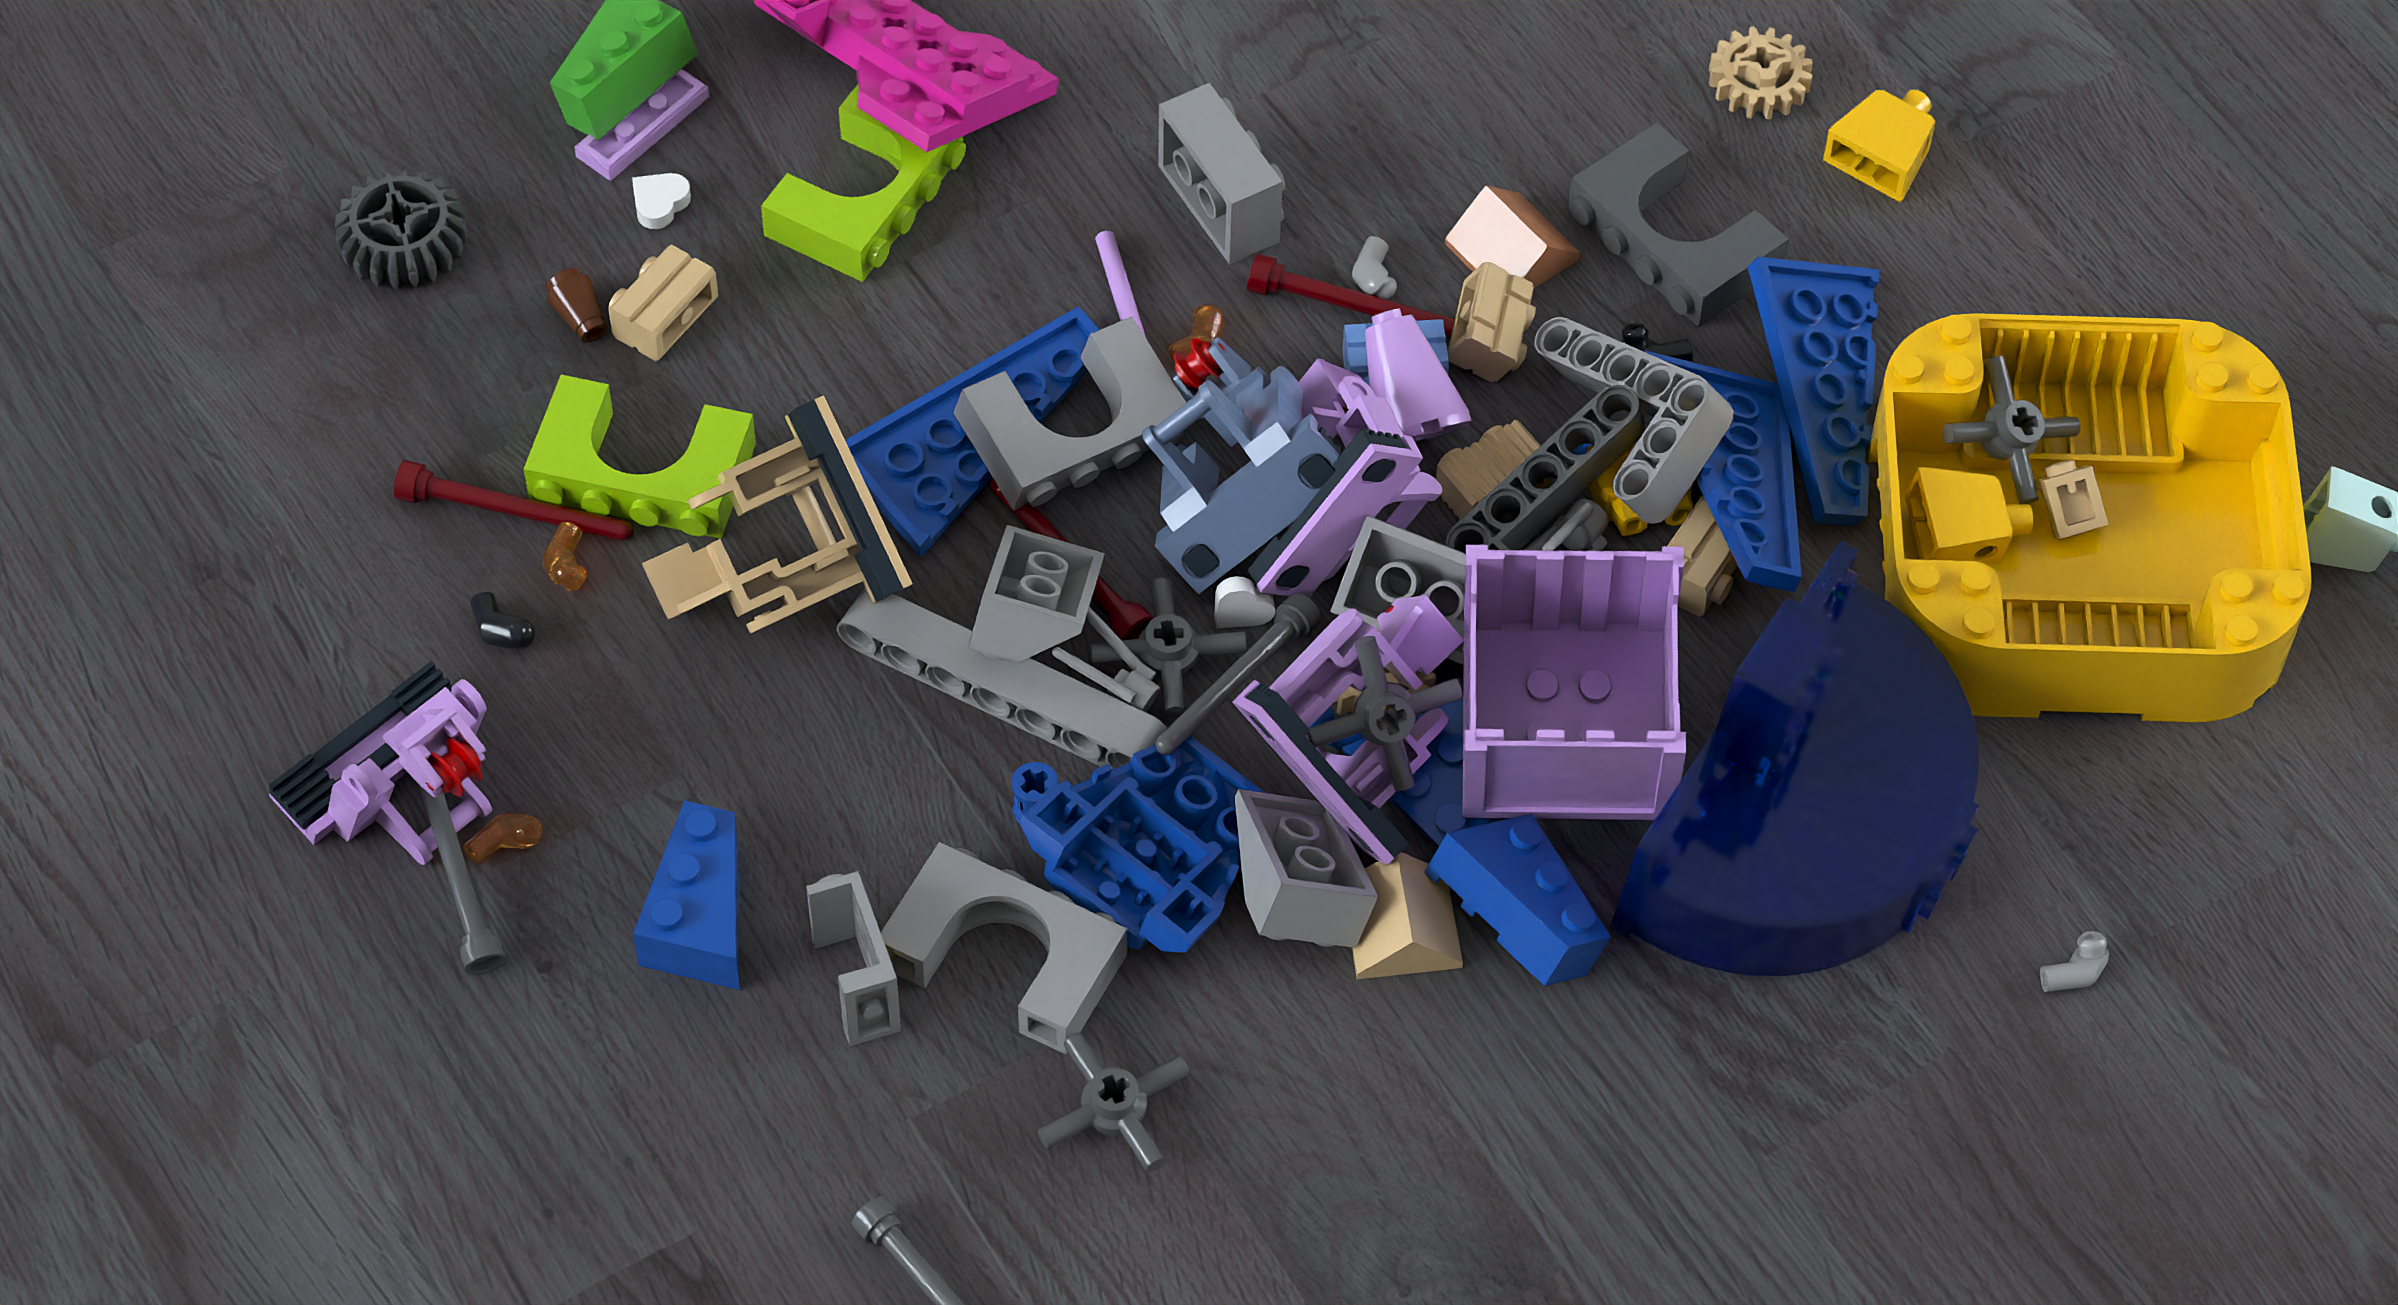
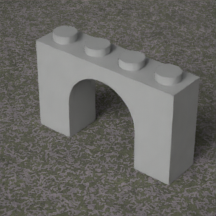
(1036, 462)
(962, 892)

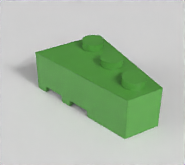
(621, 62)

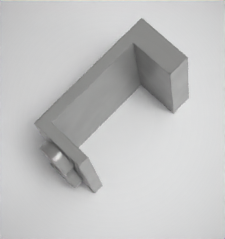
(868, 995)

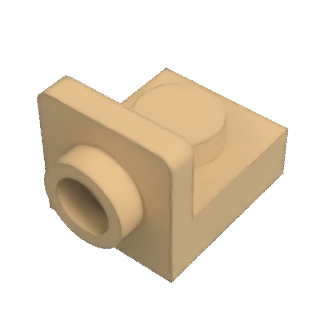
(2072, 498)

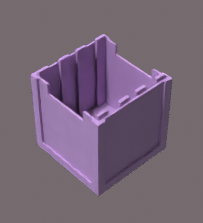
(1571, 683)

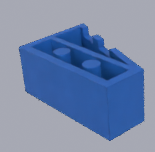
(1525, 893)
(694, 901)

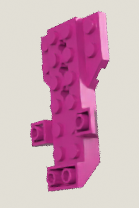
(917, 68)

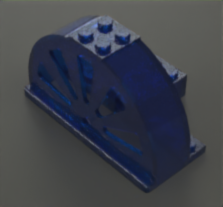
(1819, 799)

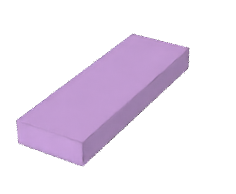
(643, 125)

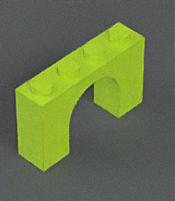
(858, 231)
(569, 473)

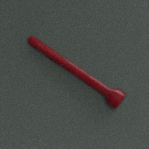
(1270, 277)
(417, 483)
(1125, 618)

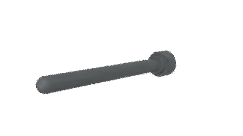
(1293, 620)
(480, 948)
(880, 1224)

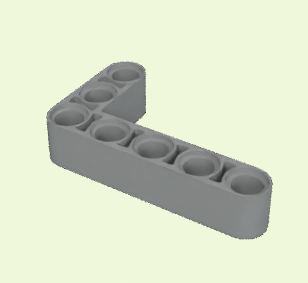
(1685, 410)

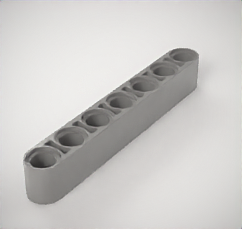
(1015, 692)

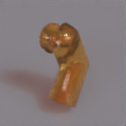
(1207, 326)
(559, 558)
(504, 831)

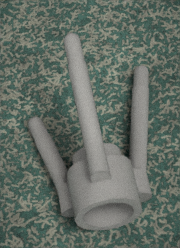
(1576, 529)
(1133, 687)

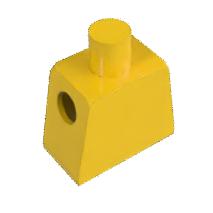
(1883, 141)
(1963, 516)

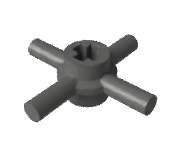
(2011, 430)
(1170, 647)
(1399, 718)
(1114, 1102)

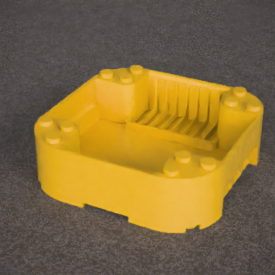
(2205, 547)

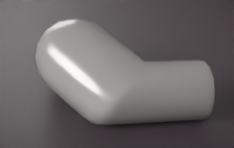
(2083, 967)

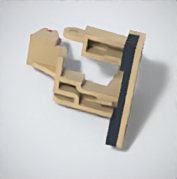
(866, 554)

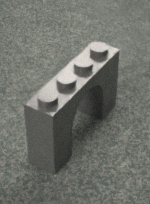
(1693, 276)

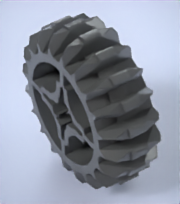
(430, 221)

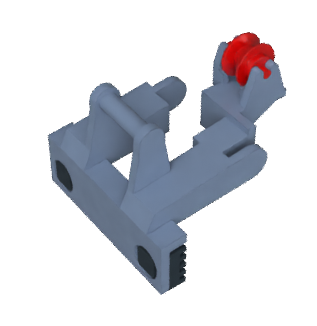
(1290, 462)

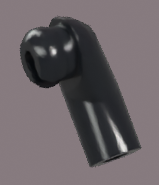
(1637, 337)
(497, 627)

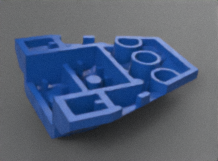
(1145, 842)

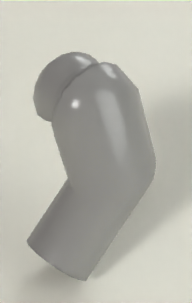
(1369, 271)

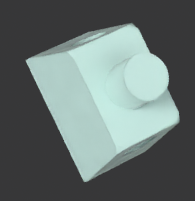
(2351, 522)

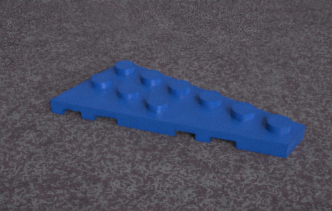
(1825, 368)

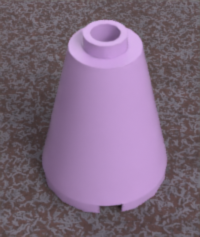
(1412, 378)

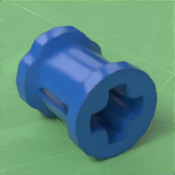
(1030, 784)

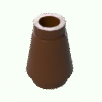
(577, 303)

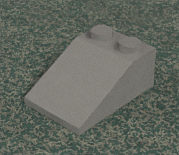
(1301, 871)

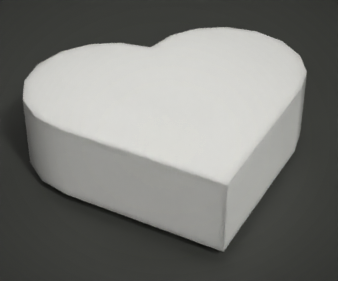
(659, 198)
(1241, 604)

